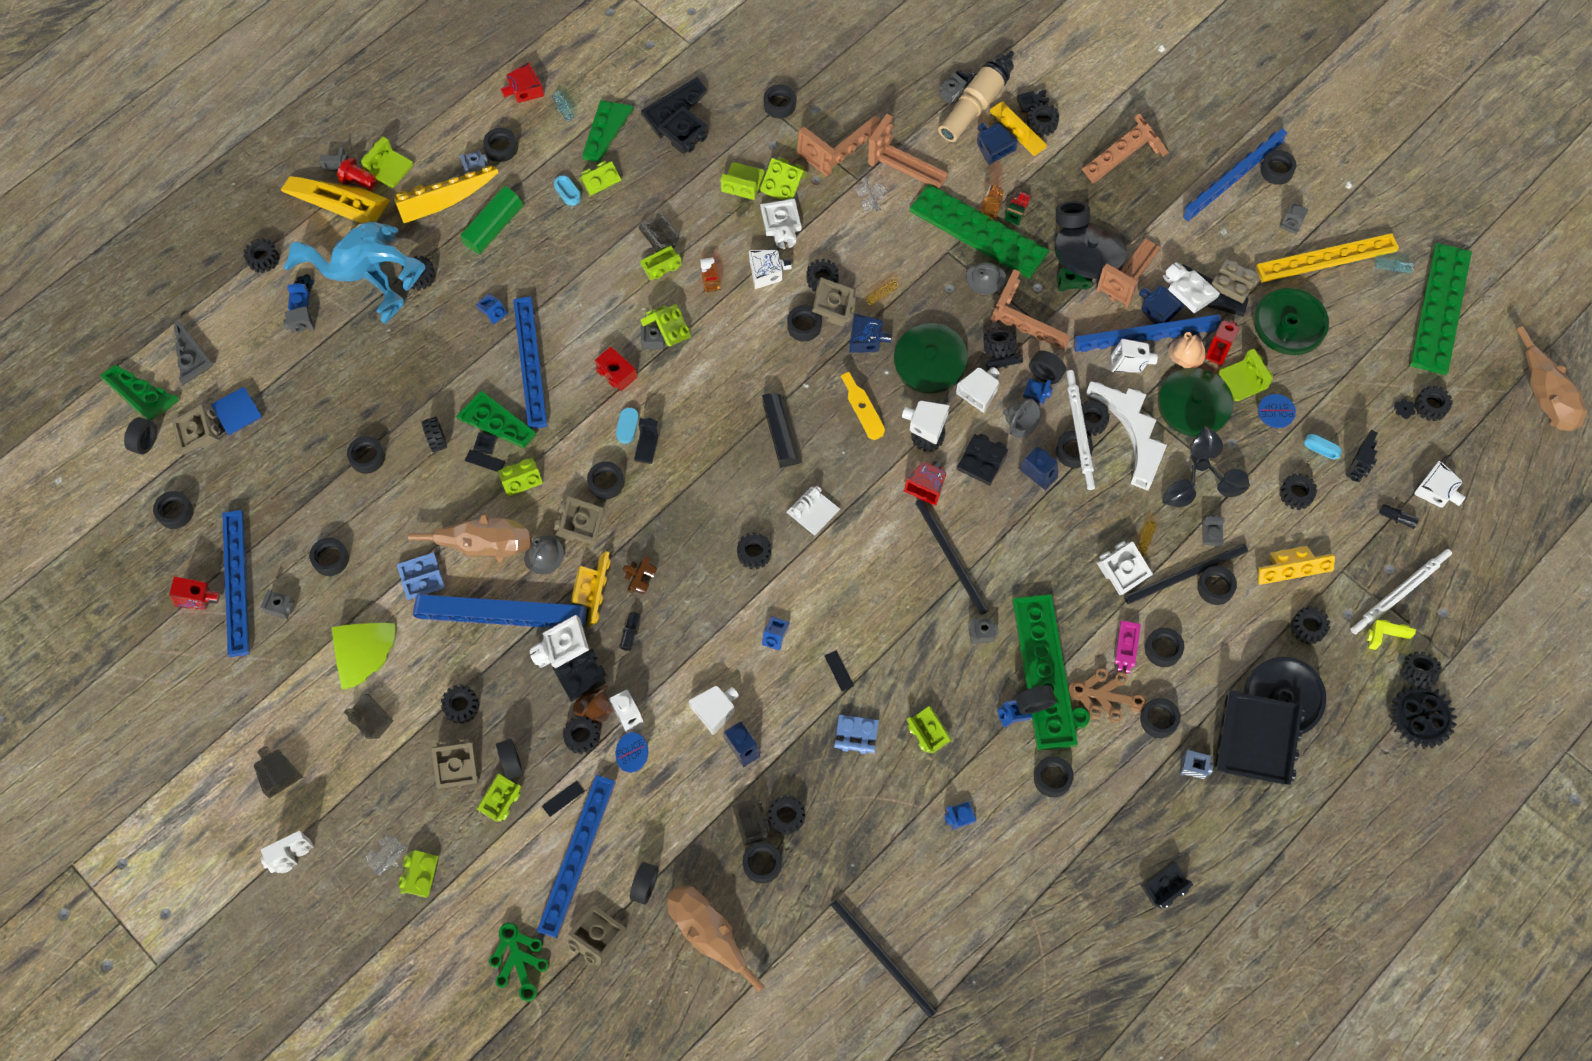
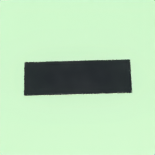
(484, 461)
(839, 671)
(563, 798)

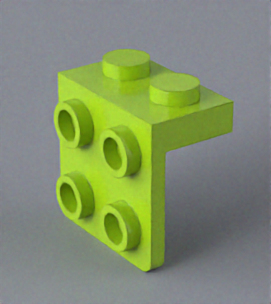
(386, 163)
(782, 179)
(742, 181)
(669, 322)
(1247, 376)

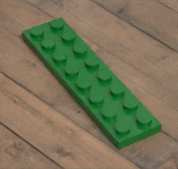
(979, 231)
(1441, 309)
(1045, 666)

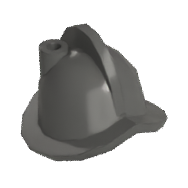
(985, 278)
(1022, 417)
(544, 555)

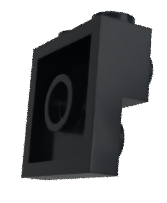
(684, 130)
(1364, 458)
(982, 459)
(580, 675)

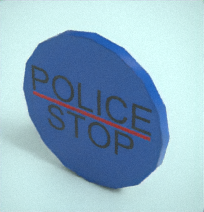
(1276, 411)
(631, 752)

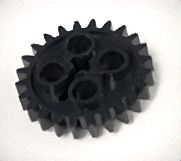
(1428, 732)

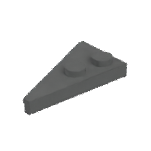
(190, 356)

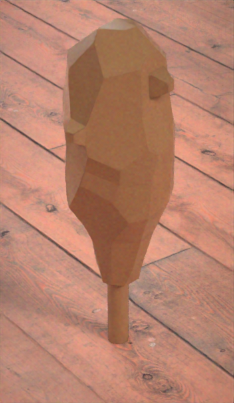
(1553, 388)
(481, 537)
(708, 930)

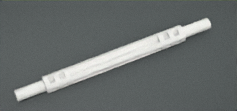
(1085, 456)
(1401, 591)

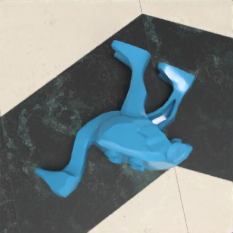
(361, 257)

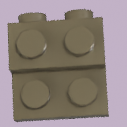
(1235, 281)
(833, 301)
(196, 429)
(578, 520)
(455, 763)
(595, 936)

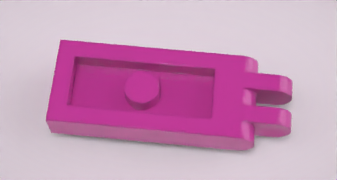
(1127, 645)

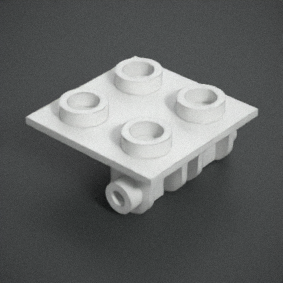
(813, 510)

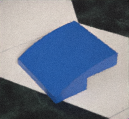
(236, 411)

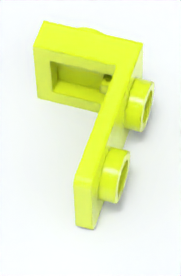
(1376, 632)

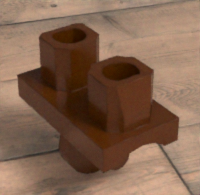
(644, 568)

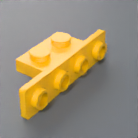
(1018, 128)
(1294, 564)
(589, 587)

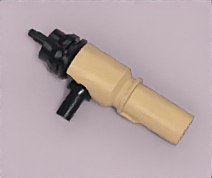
(978, 94)

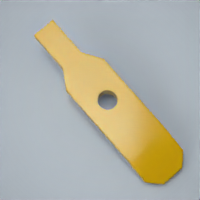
(867, 415)

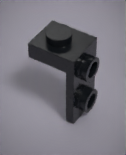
(647, 441)

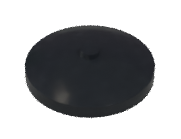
(1089, 249)
(1291, 682)

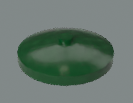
(1291, 321)
(930, 358)
(1195, 400)

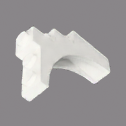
(1139, 427)

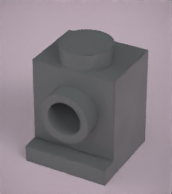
(952, 89)
(1294, 218)
(298, 320)
(651, 338)
(271, 607)
(979, 636)

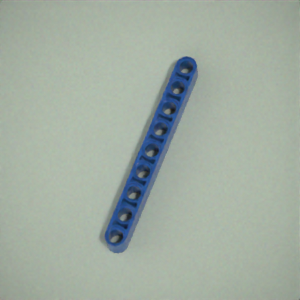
(495, 611)

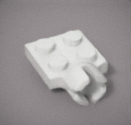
(781, 221)
(1190, 287)
(560, 644)

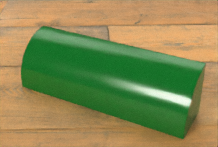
(491, 220)

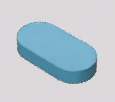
(567, 190)
(627, 425)
(1322, 446)

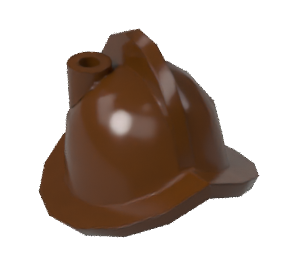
(594, 705)

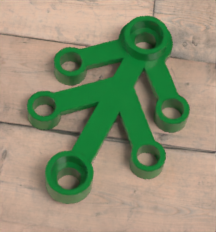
(517, 958)

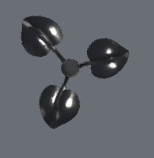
(1204, 446)

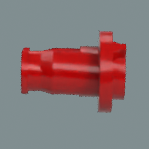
(351, 172)

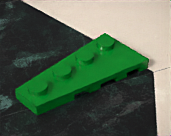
(605, 128)
(138, 393)
(494, 419)

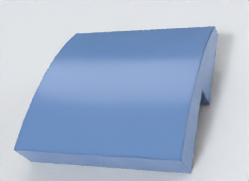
(420, 576)

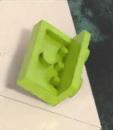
(600, 178)
(661, 263)
(520, 477)
(928, 730)
(499, 798)
(417, 873)

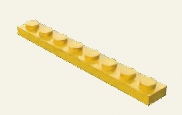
(1327, 257)

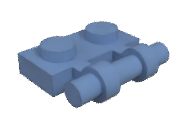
(856, 728)

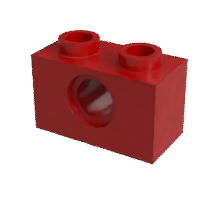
(612, 360)

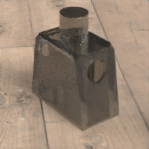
(275, 771)

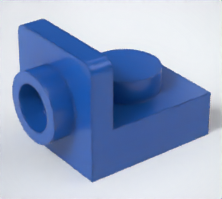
(298, 296)
(492, 308)
(1037, 390)
(775, 633)
(1010, 713)
(959, 815)

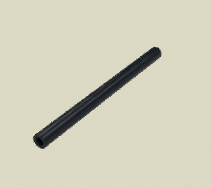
(952, 557)
(1185, 574)
(884, 958)

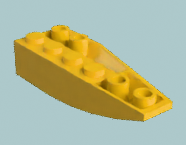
(441, 195)
(341, 199)

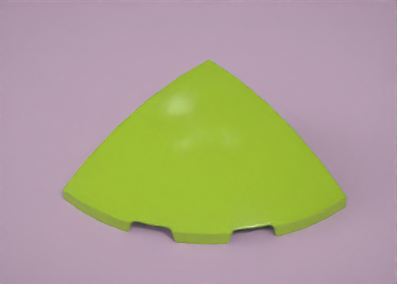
(361, 650)

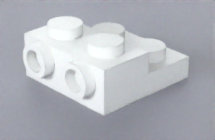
(1124, 567)
(281, 854)

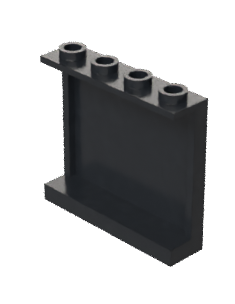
(1259, 738)

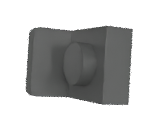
(332, 162)
(1212, 530)

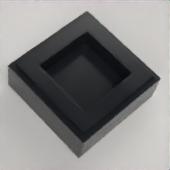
(485, 443)

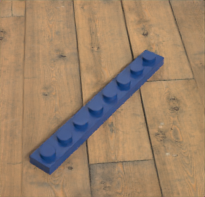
(1234, 175)
(1146, 333)
(530, 363)
(235, 584)
(576, 857)

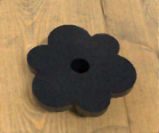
(305, 279)
(1404, 408)

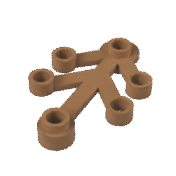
(1104, 696)

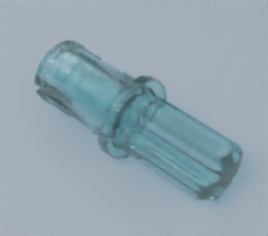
(563, 106)
(1394, 265)

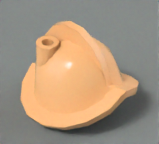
(1187, 351)

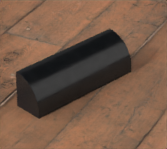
(781, 429)

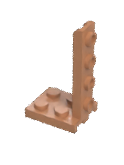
(1123, 148)
(881, 151)
(824, 157)
(1123, 283)
(1023, 322)

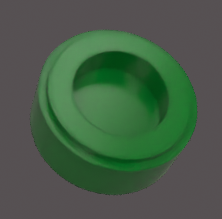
(1081, 717)

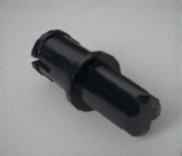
(1004, 361)
(1399, 516)
(630, 631)

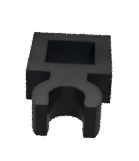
(1029, 99)

